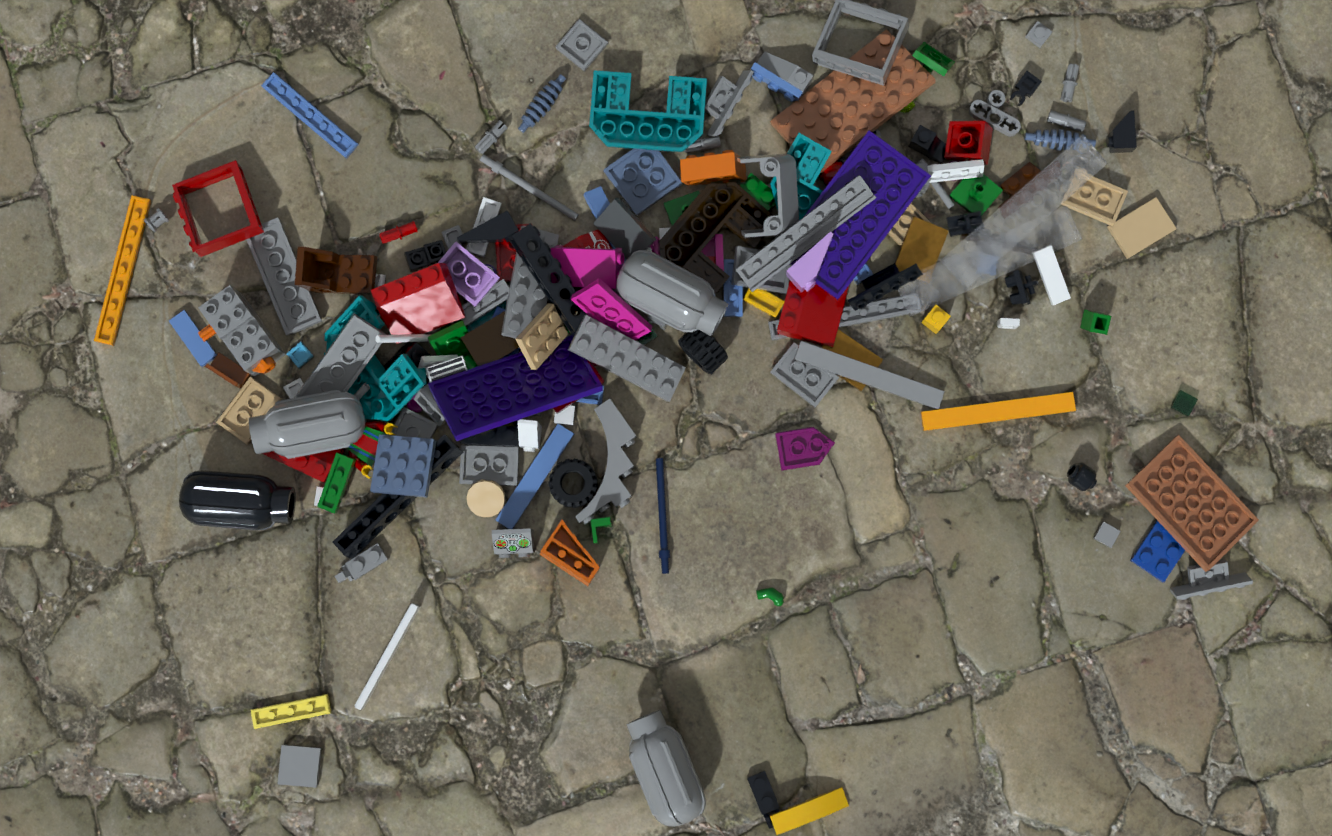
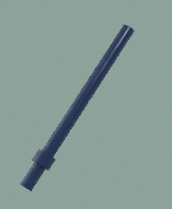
(664, 553)

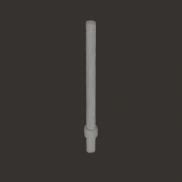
(498, 168)

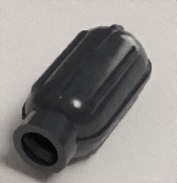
(235, 500)

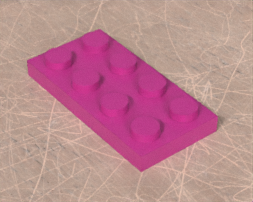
(610, 309)

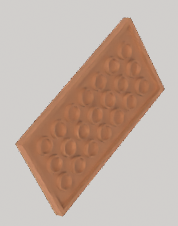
(846, 107)

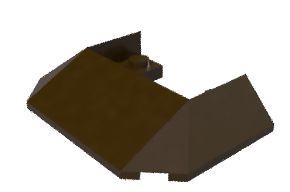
(711, 209)

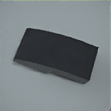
(425, 256)

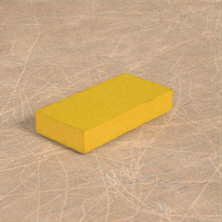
(764, 301)

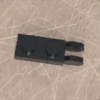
(764, 795)

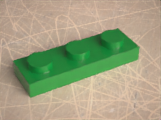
(336, 482)

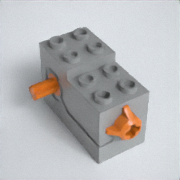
(241, 331)

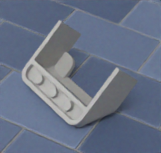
(784, 168)

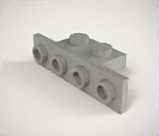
(723, 99)
(1211, 581)

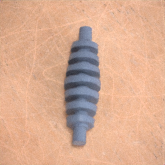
(541, 103)
(1054, 138)

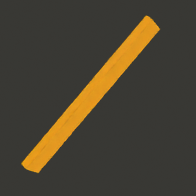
(122, 270)
(998, 411)

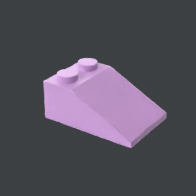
(806, 269)
(469, 274)

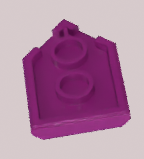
(802, 448)

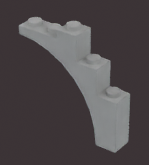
(618, 464)

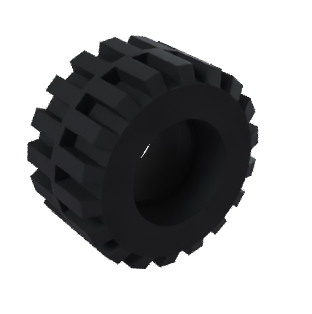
(703, 350)
(557, 476)

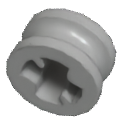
(996, 93)

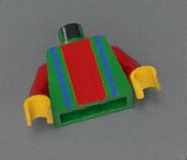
(365, 448)

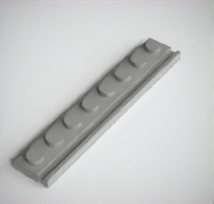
(805, 233)

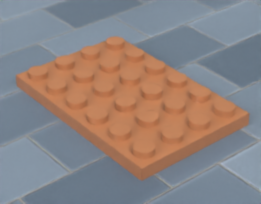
(1192, 503)

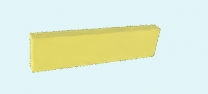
(291, 711)

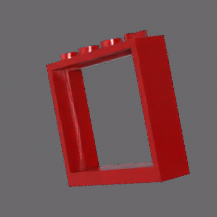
(204, 180)

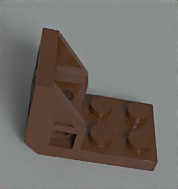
(335, 273)

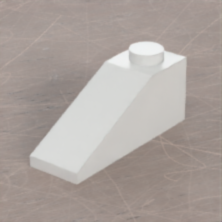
(529, 435)

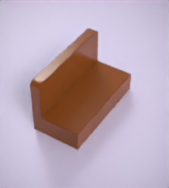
(228, 370)

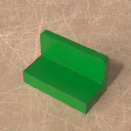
(599, 523)

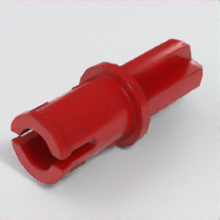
(398, 232)

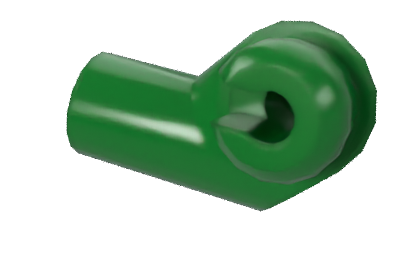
(772, 594)

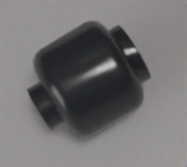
(1081, 476)

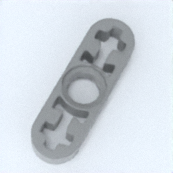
(1009, 119)

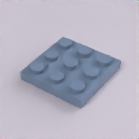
(642, 178)
(403, 465)

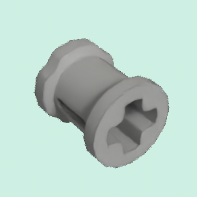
(158, 222)

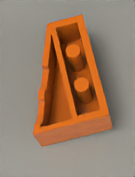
(712, 168)
(569, 555)

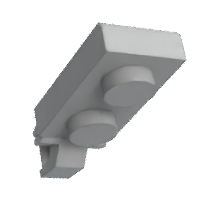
(362, 564)

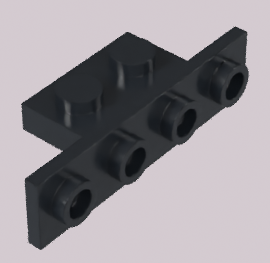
(882, 283)

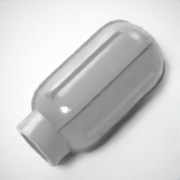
(669, 293)
(309, 425)
(665, 770)

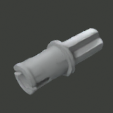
(1069, 83)
(1066, 121)
(490, 137)
(704, 144)

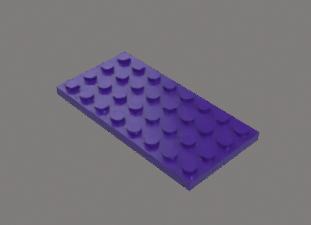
(895, 185)
(511, 390)

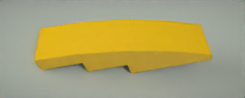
(809, 810)

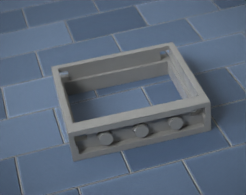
(852, 67)

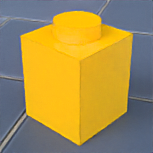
(936, 319)

